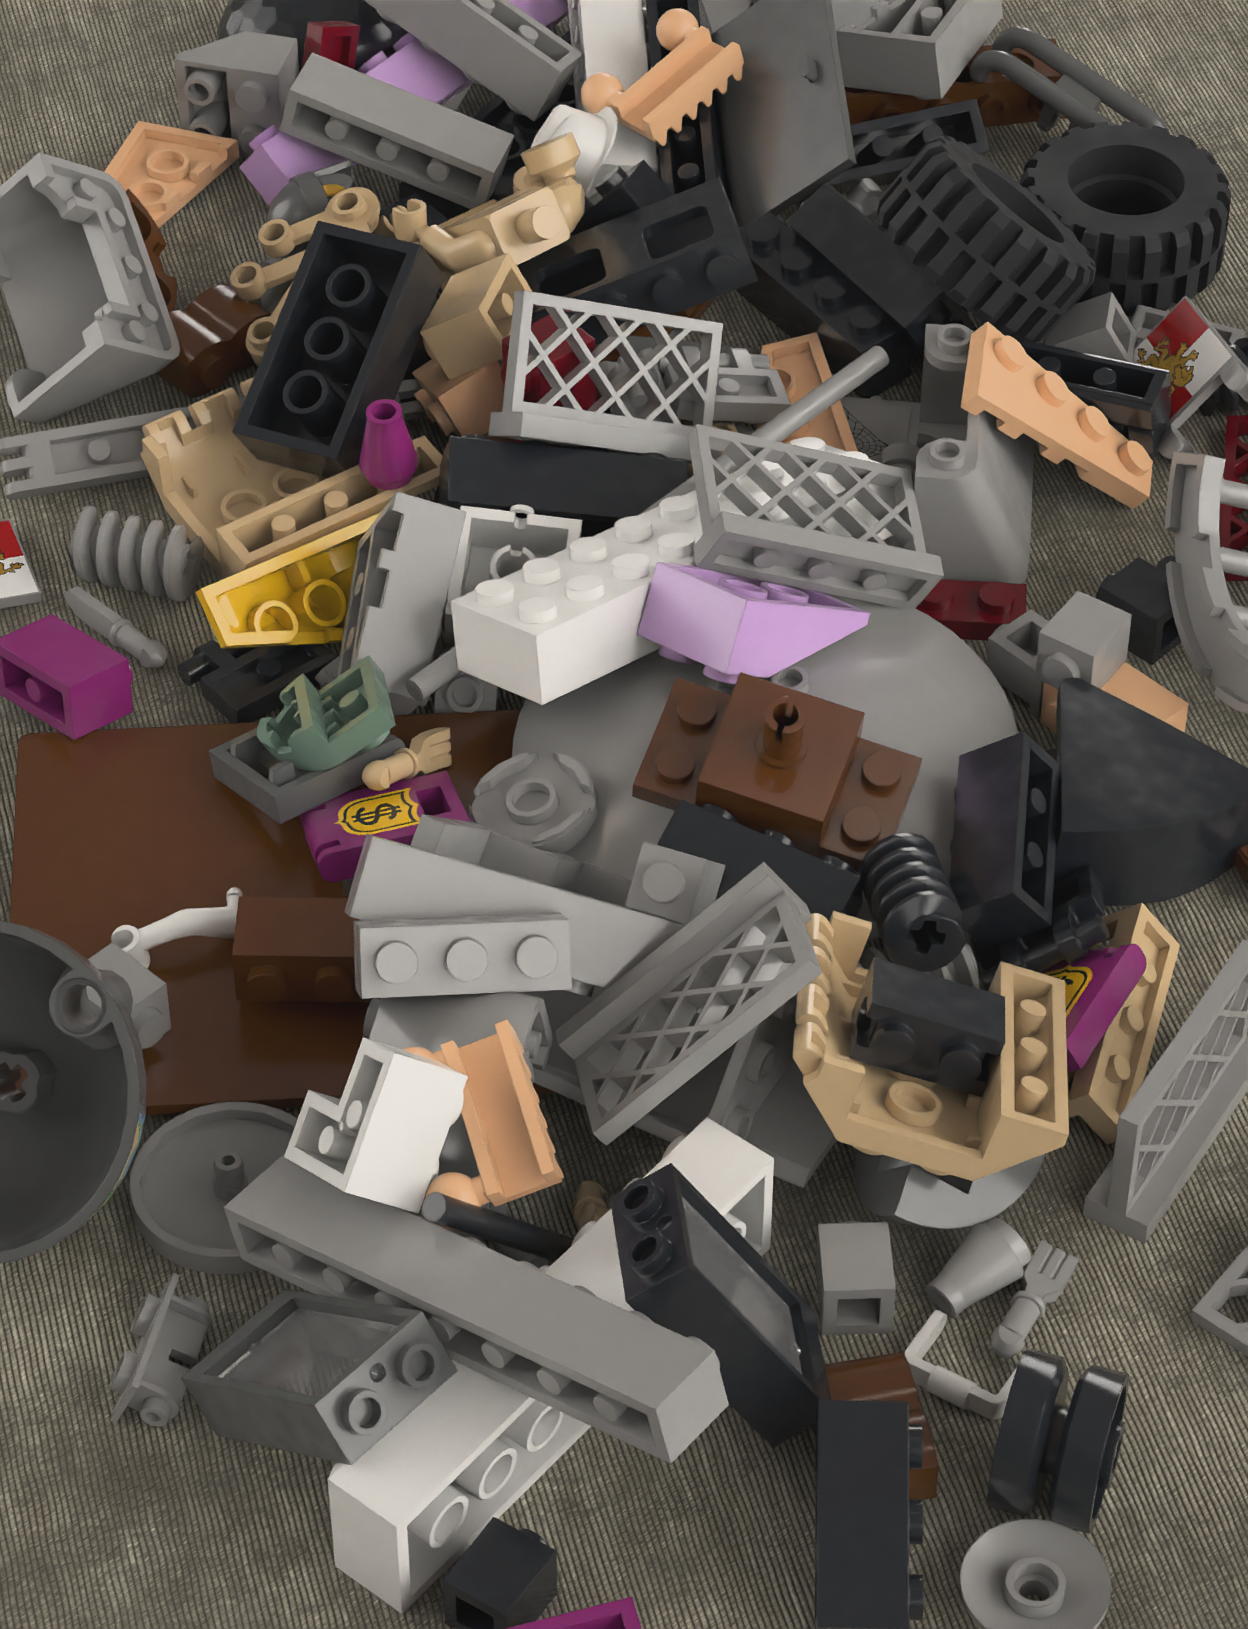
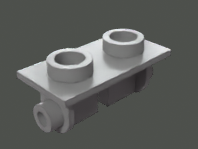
(147, 1377)

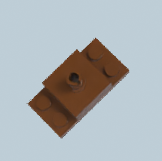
(778, 766)

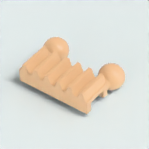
(673, 84)
(500, 1120)

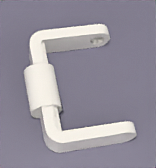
(948, 1384)

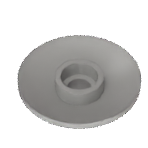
(1040, 1561)

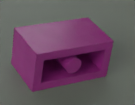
(64, 677)

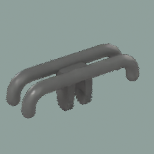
(1074, 95)

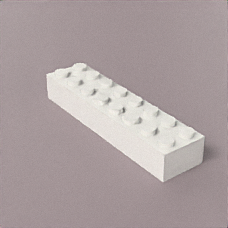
(582, 607)
(482, 1445)

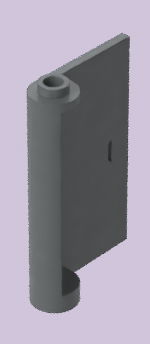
(788, 113)

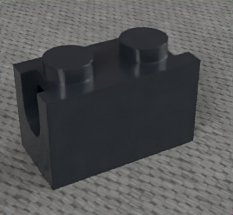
(927, 1027)

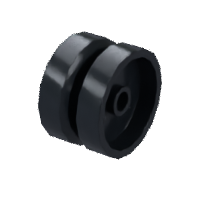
(1047, 1437)

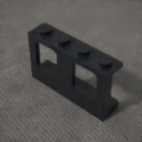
(649, 258)

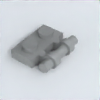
(744, 390)

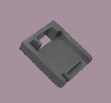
(288, 790)

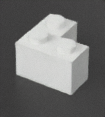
(384, 1129)

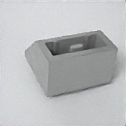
(236, 85)

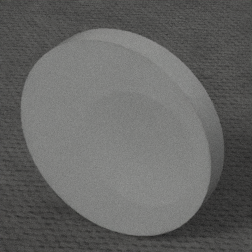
(195, 1170)

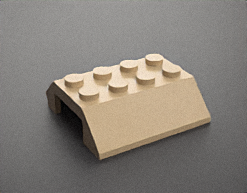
(250, 506)
(920, 1120)

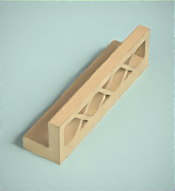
(1123, 1053)

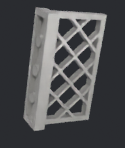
(592, 428)
(809, 554)
(694, 969)
(1178, 1109)

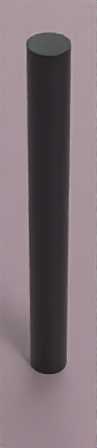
(495, 1226)

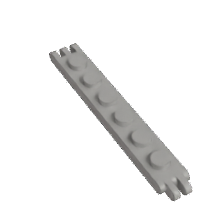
(102, 451)

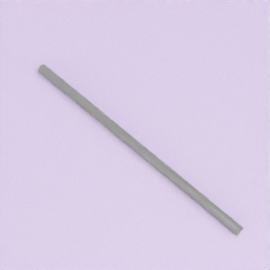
(777, 429)

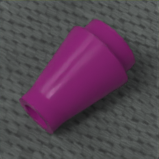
(387, 449)

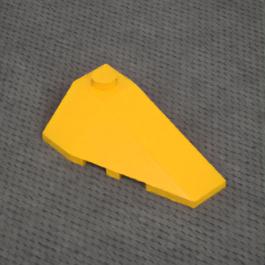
(288, 598)

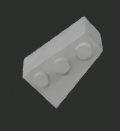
(915, 45)
(401, 591)

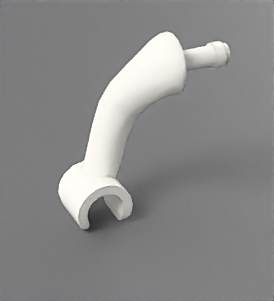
(207, 922)

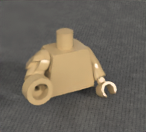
(518, 224)

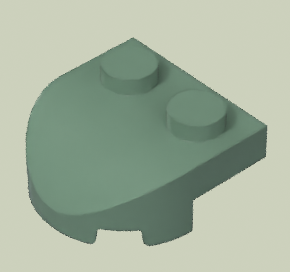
(330, 724)

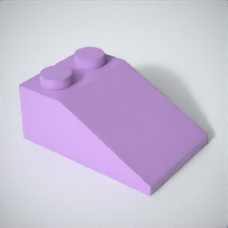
(740, 621)

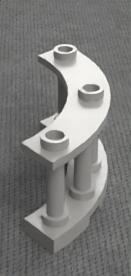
(1204, 615)

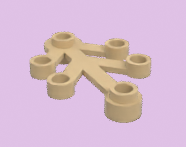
(349, 208)

